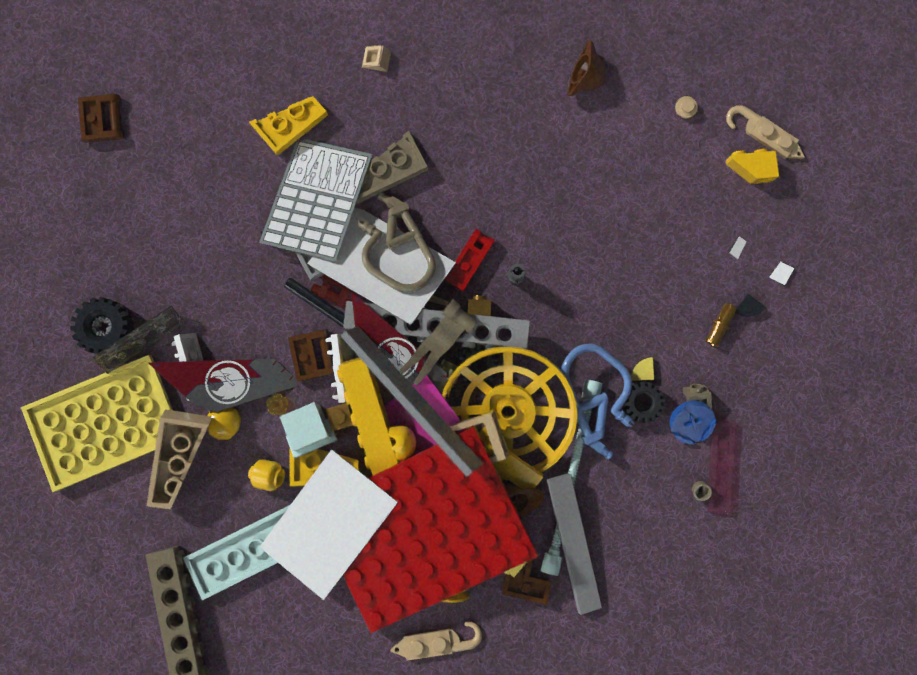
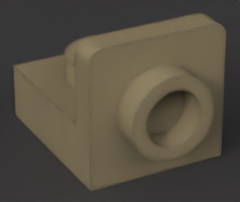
(699, 393)

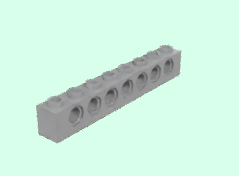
(518, 328)

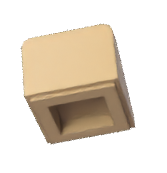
(376, 58)

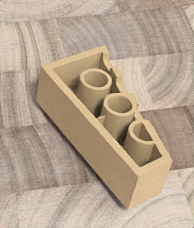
(175, 449)

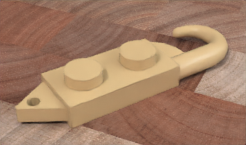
(767, 133)
(436, 643)

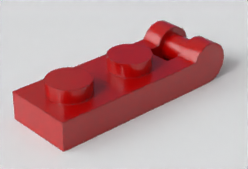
(469, 260)

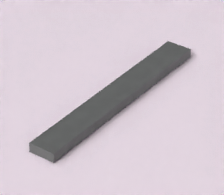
(412, 400)

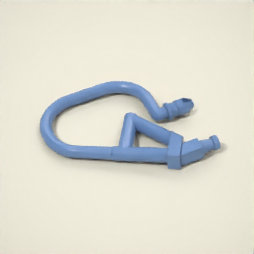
(591, 438)

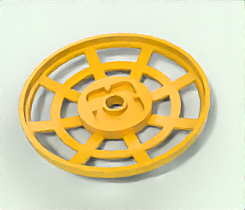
(520, 399)

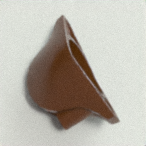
(590, 69)

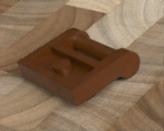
(93, 118)
(305, 358)

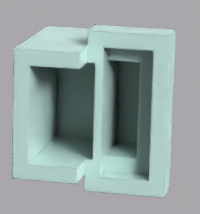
(307, 429)

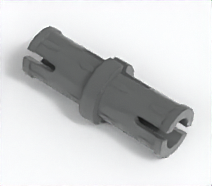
(511, 274)

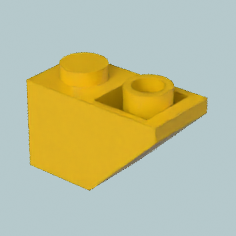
(756, 166)

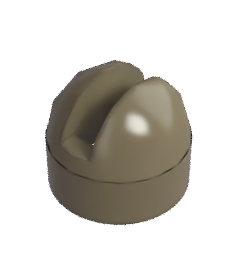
(706, 491)

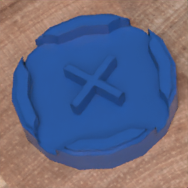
(692, 422)

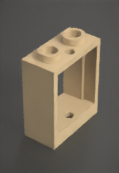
(494, 431)

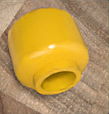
(266, 475)

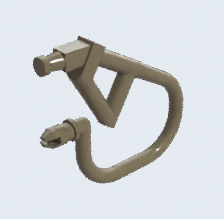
(397, 210)

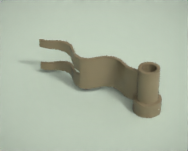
(441, 338)

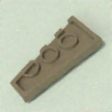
(392, 168)

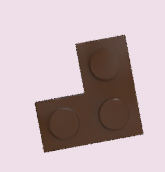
(526, 586)

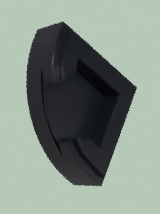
(749, 307)

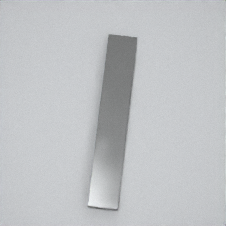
(574, 543)

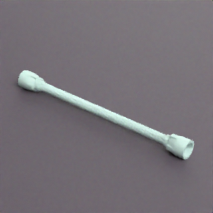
(552, 561)

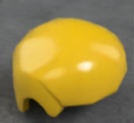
(224, 423)
(405, 442)

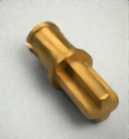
(721, 324)

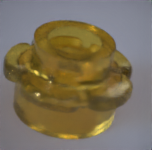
(283, 404)

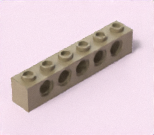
(167, 607)

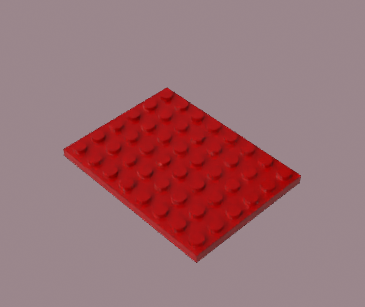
(438, 536)

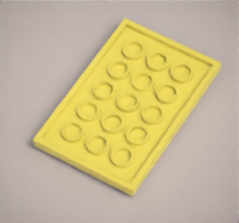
(98, 423)

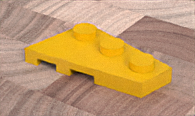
(287, 126)
(305, 466)

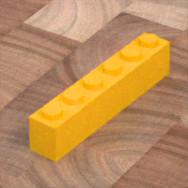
(368, 414)

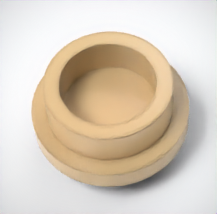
(686, 107)

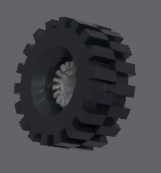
(90, 320)

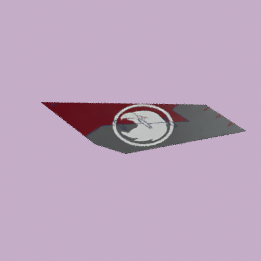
(394, 344)
(225, 382)

